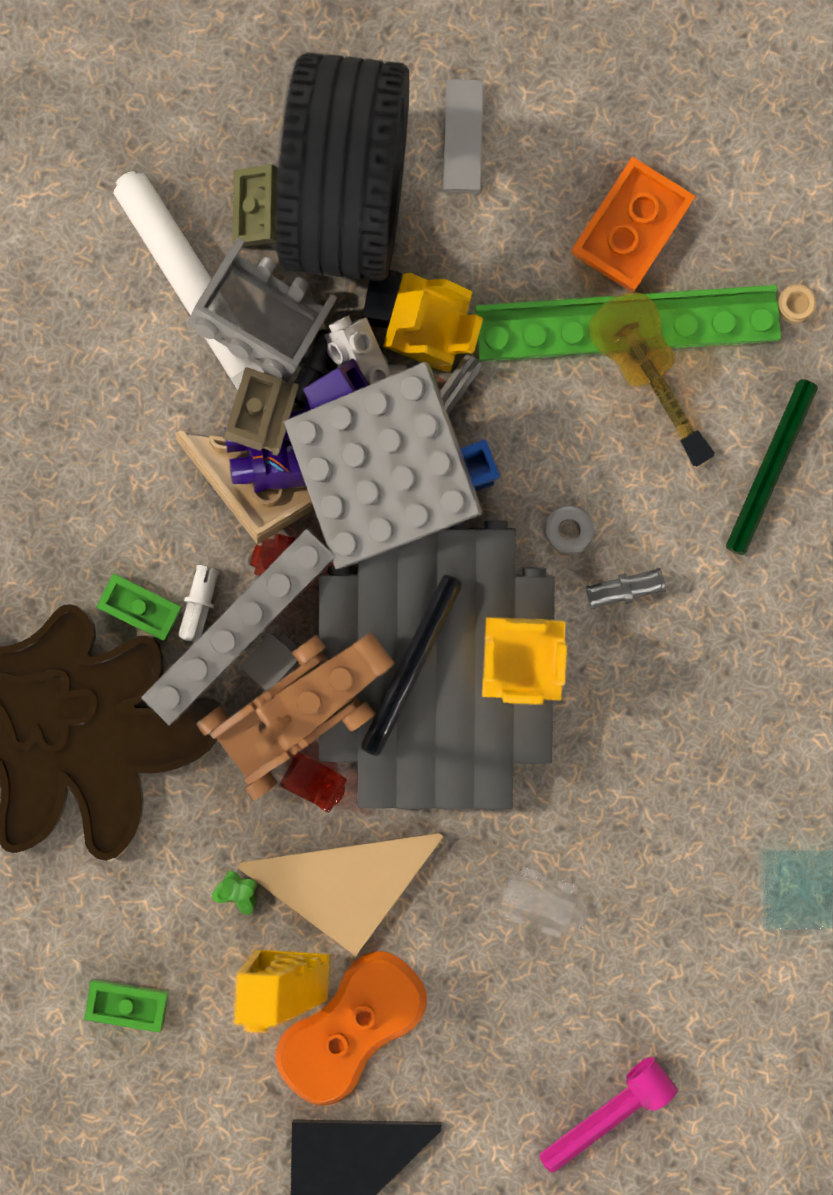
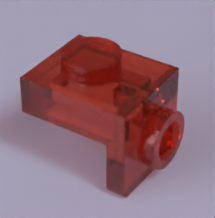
(314, 782)

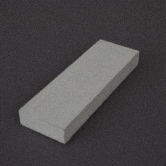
(463, 136)

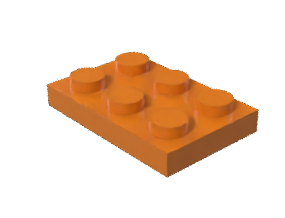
(632, 224)

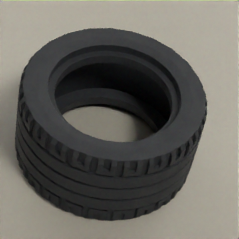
(341, 165)

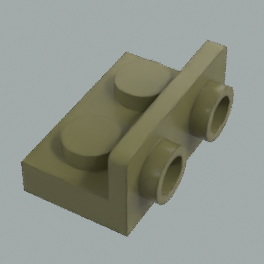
(255, 205)

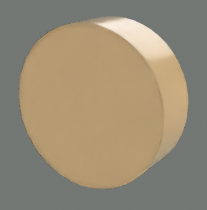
(796, 303)

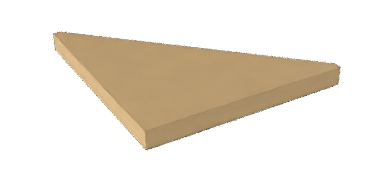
(258, 512)
(344, 887)

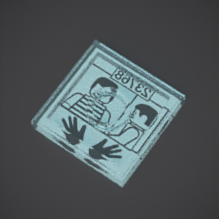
(798, 889)

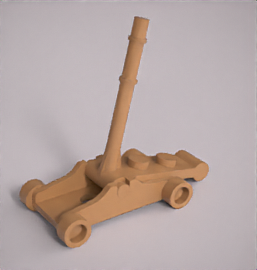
(298, 709)

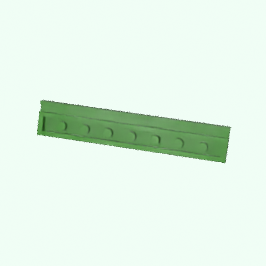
(686, 317)

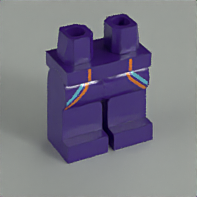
(264, 468)

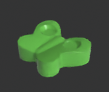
(238, 890)

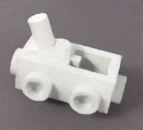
(356, 340)

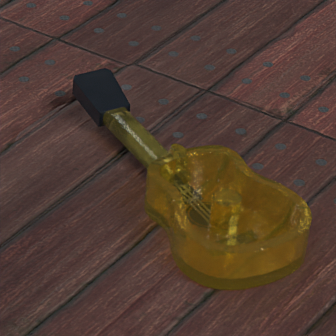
(631, 336)

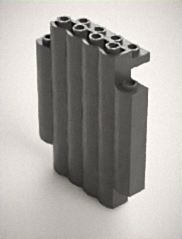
(448, 739)

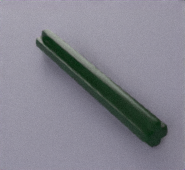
(771, 467)

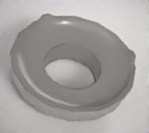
(575, 515)

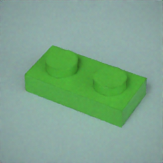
(139, 607)
(126, 1005)

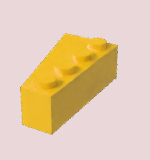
(279, 987)

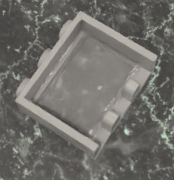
(259, 314)

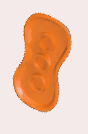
(373, 1005)

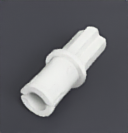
(198, 604)

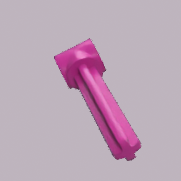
(646, 1087)

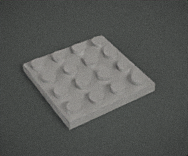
(383, 466)

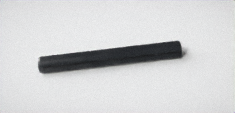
(411, 665)

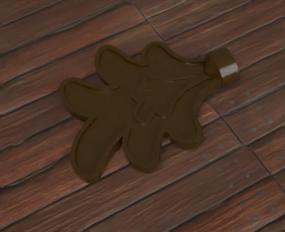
(78, 728)

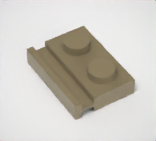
(260, 411)

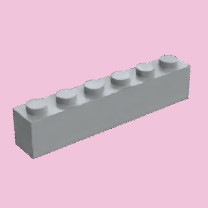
(238, 627)

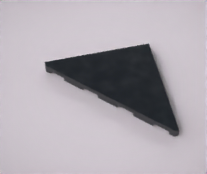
(353, 1154)

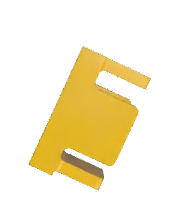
(432, 322)
(524, 659)

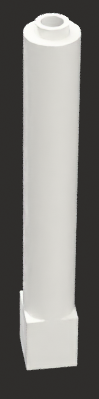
(173, 255)

